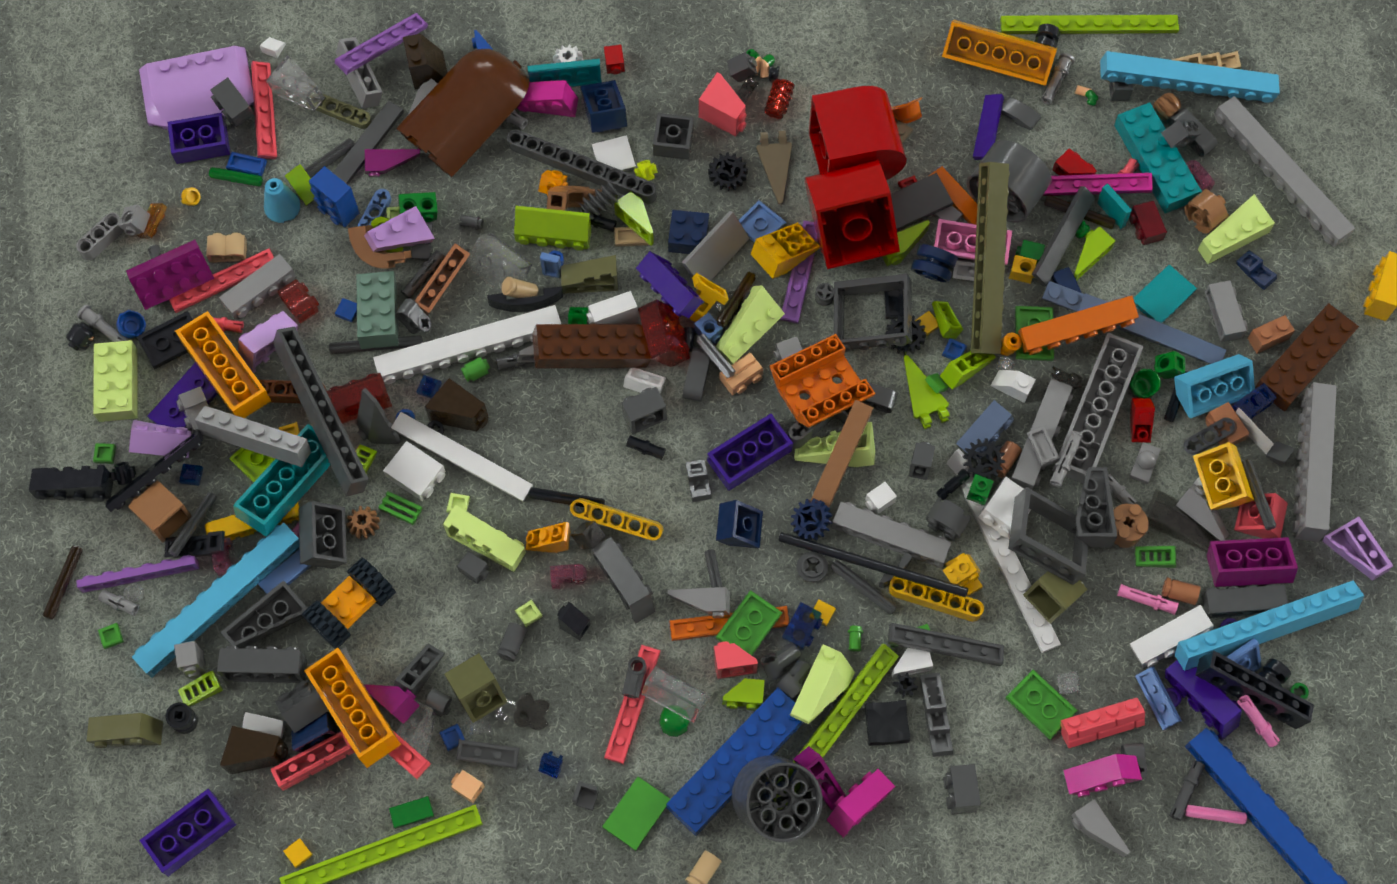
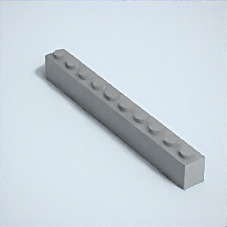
(1284, 172)

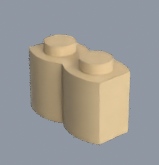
(226, 248)

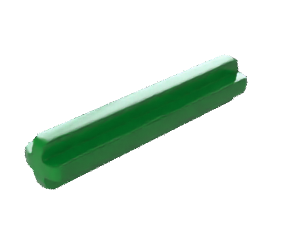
(235, 176)

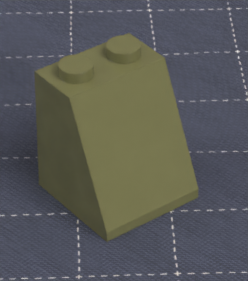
(1053, 595)

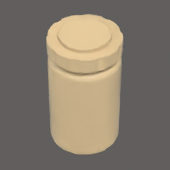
(518, 288)
(703, 869)

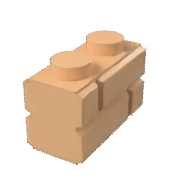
(747, 372)

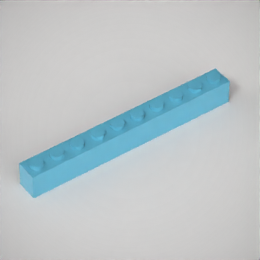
(1189, 77)
(217, 599)
(1271, 623)

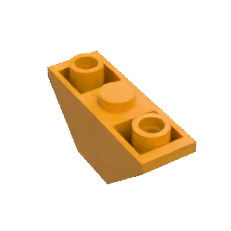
(549, 538)

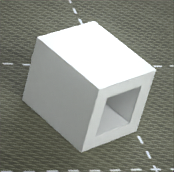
(880, 498)

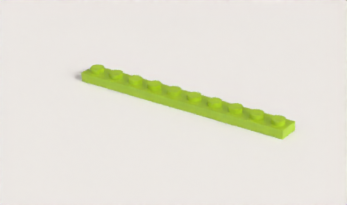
(1092, 24)
(849, 704)
(387, 848)

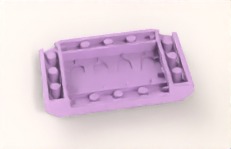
(182, 85)

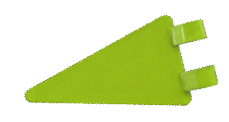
(922, 396)

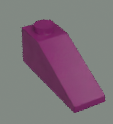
(384, 160)
(395, 700)
(816, 765)

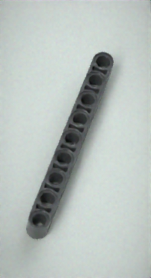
(575, 160)

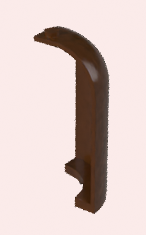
(465, 108)

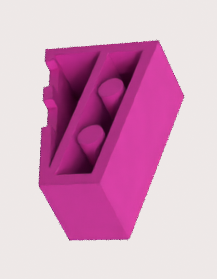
(550, 98)
(1102, 774)
(860, 801)

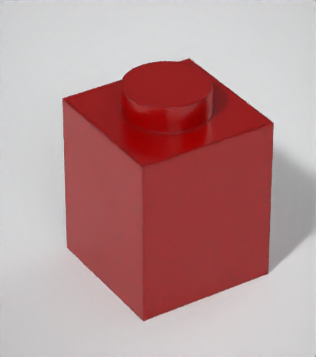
(614, 59)

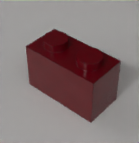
(1147, 223)

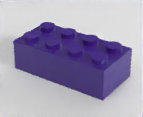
(749, 452)
(187, 832)

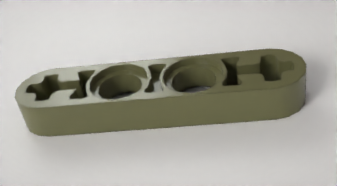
(340, 108)

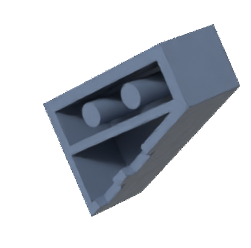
(988, 425)

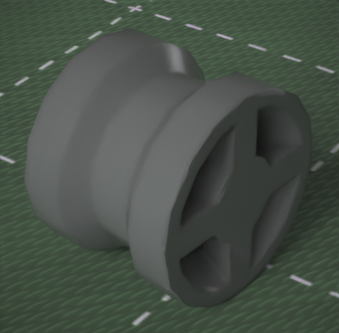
(826, 290)

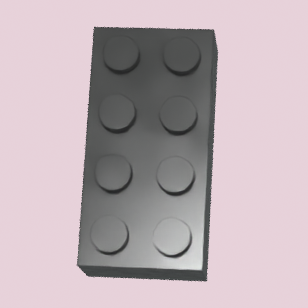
(262, 664)

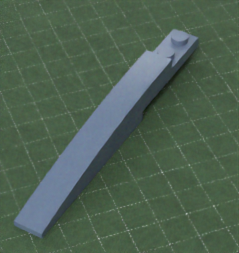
(1143, 326)

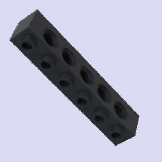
(1264, 694)

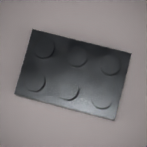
(162, 342)

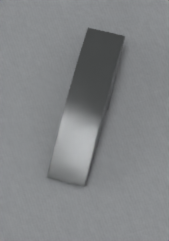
(936, 714)

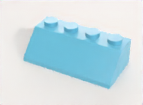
(1215, 385)

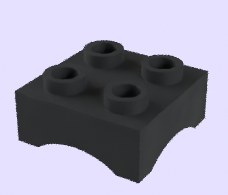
(887, 723)

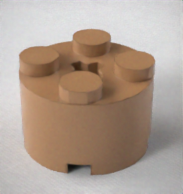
(1206, 211)
(1135, 524)

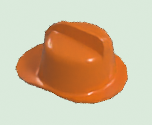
(908, 112)

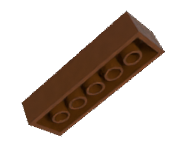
(590, 346)
(1308, 355)

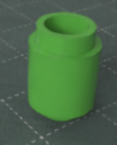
(475, 369)

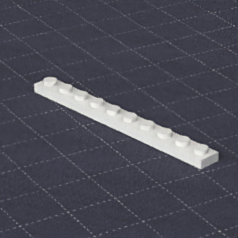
(1014, 576)

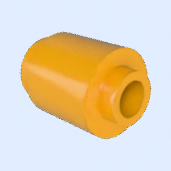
(1010, 343)

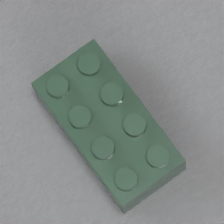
(377, 310)

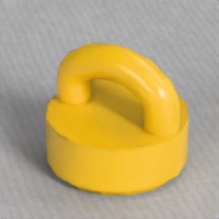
(190, 196)

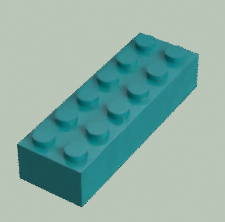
(1171, 178)
(281, 487)

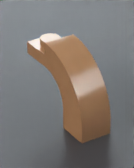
(567, 196)
(376, 259)

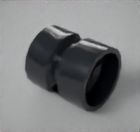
(1048, 35)
(1275, 672)
(181, 718)

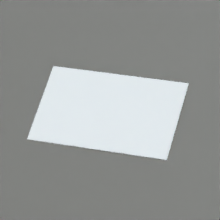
(1256, 434)

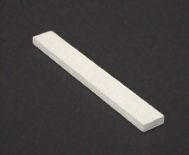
(462, 456)

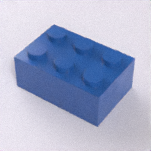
(333, 197)

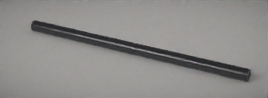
(873, 564)

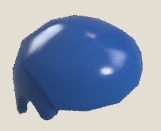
(131, 324)

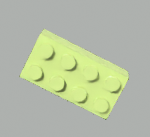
(115, 381)

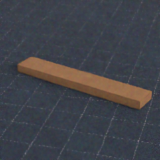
(842, 452)

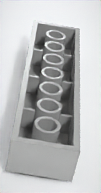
(1101, 402)
(1315, 462)

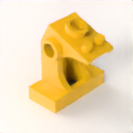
(709, 293)
(963, 572)

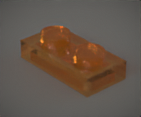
(157, 213)

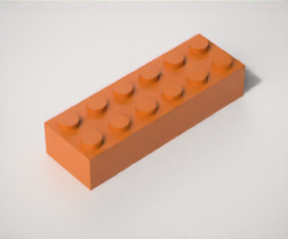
(1078, 324)

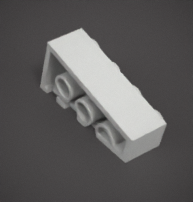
(1164, 640)

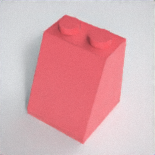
(722, 106)

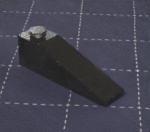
(1171, 520)

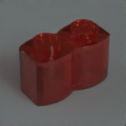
(298, 301)

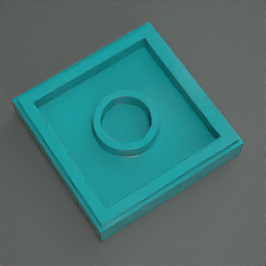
(1114, 206)

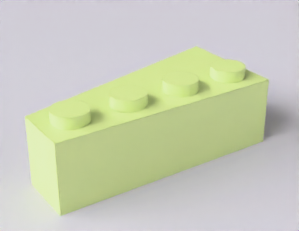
(1240, 228)
(752, 321)
(484, 538)

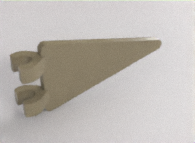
(775, 161)

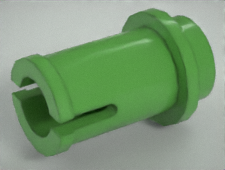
(855, 638)

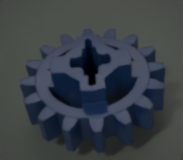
(809, 529)

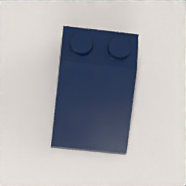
(604, 106)

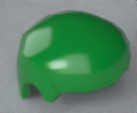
(1145, 383)
(672, 723)

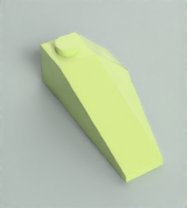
(819, 449)
(826, 680)

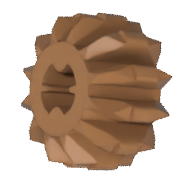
(368, 517)

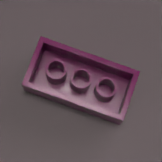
(169, 274)
(1251, 562)

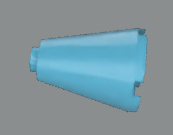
(280, 201)

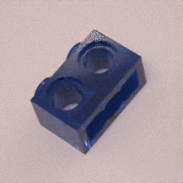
(1256, 401)
(797, 624)

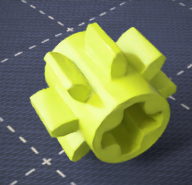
(646, 170)

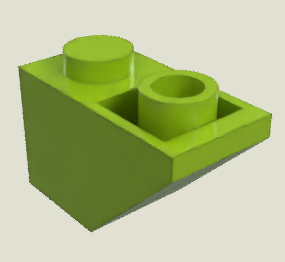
(746, 693)

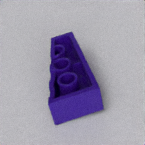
(667, 282)
(1206, 698)

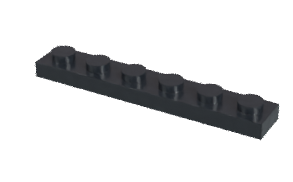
(149, 476)

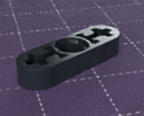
(1220, 424)

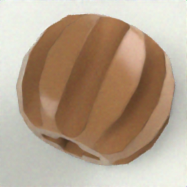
(1167, 106)

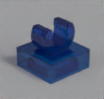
(428, 386)
(191, 474)
(551, 765)

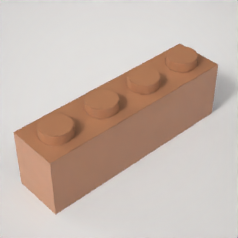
(441, 278)

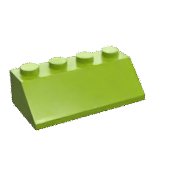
(552, 227)

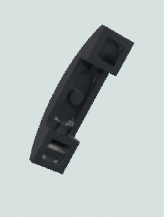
(526, 304)
(199, 545)

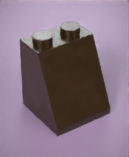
(424, 60)
(457, 408)
(252, 750)

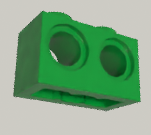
(419, 200)

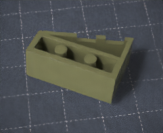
(590, 276)
(124, 730)

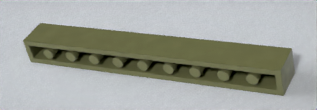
(990, 258)

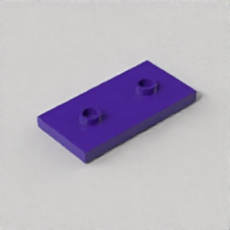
(167, 411)

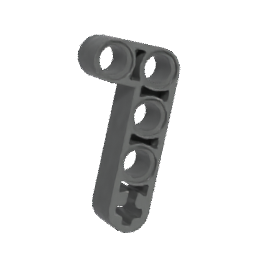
(807, 433)

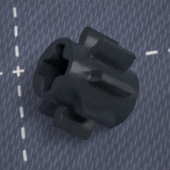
(123, 473)
(910, 683)

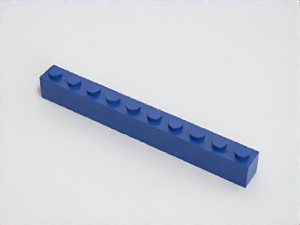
(1261, 810)

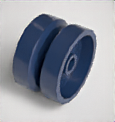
(934, 263)

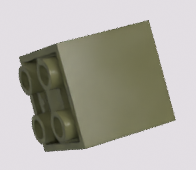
(476, 687)

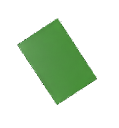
(1029, 316)
(750, 623)
(1041, 704)
(636, 813)

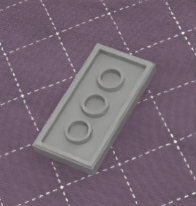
(716, 248)

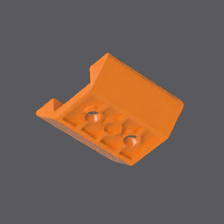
(812, 373)

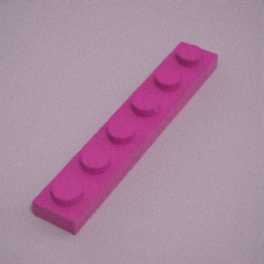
(1119, 182)

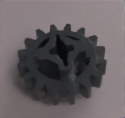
(732, 165)
(917, 334)
(988, 450)

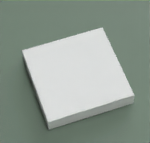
(615, 153)

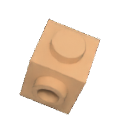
(467, 786)

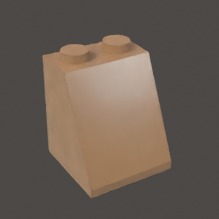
(160, 510)

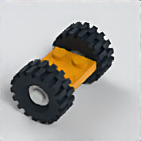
(348, 602)

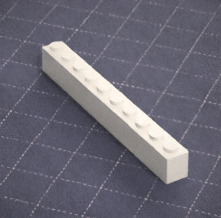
(462, 345)

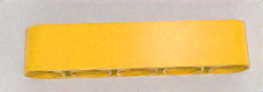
(607, 521)
(234, 527)
(942, 606)

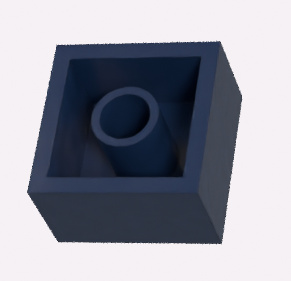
(687, 230)

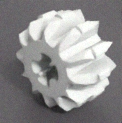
(567, 53)

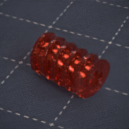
(779, 98)

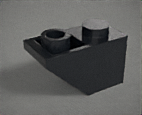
(573, 621)

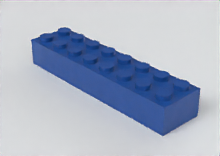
(713, 783)

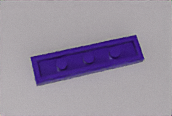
(988, 124)

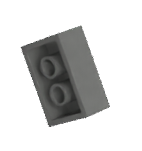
(322, 535)

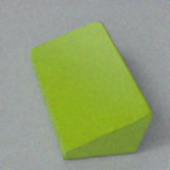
(300, 182)

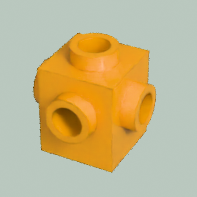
(551, 179)

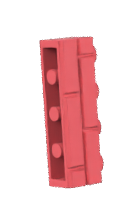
(1102, 722)
(311, 761)

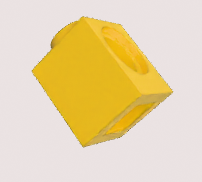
(1022, 262)

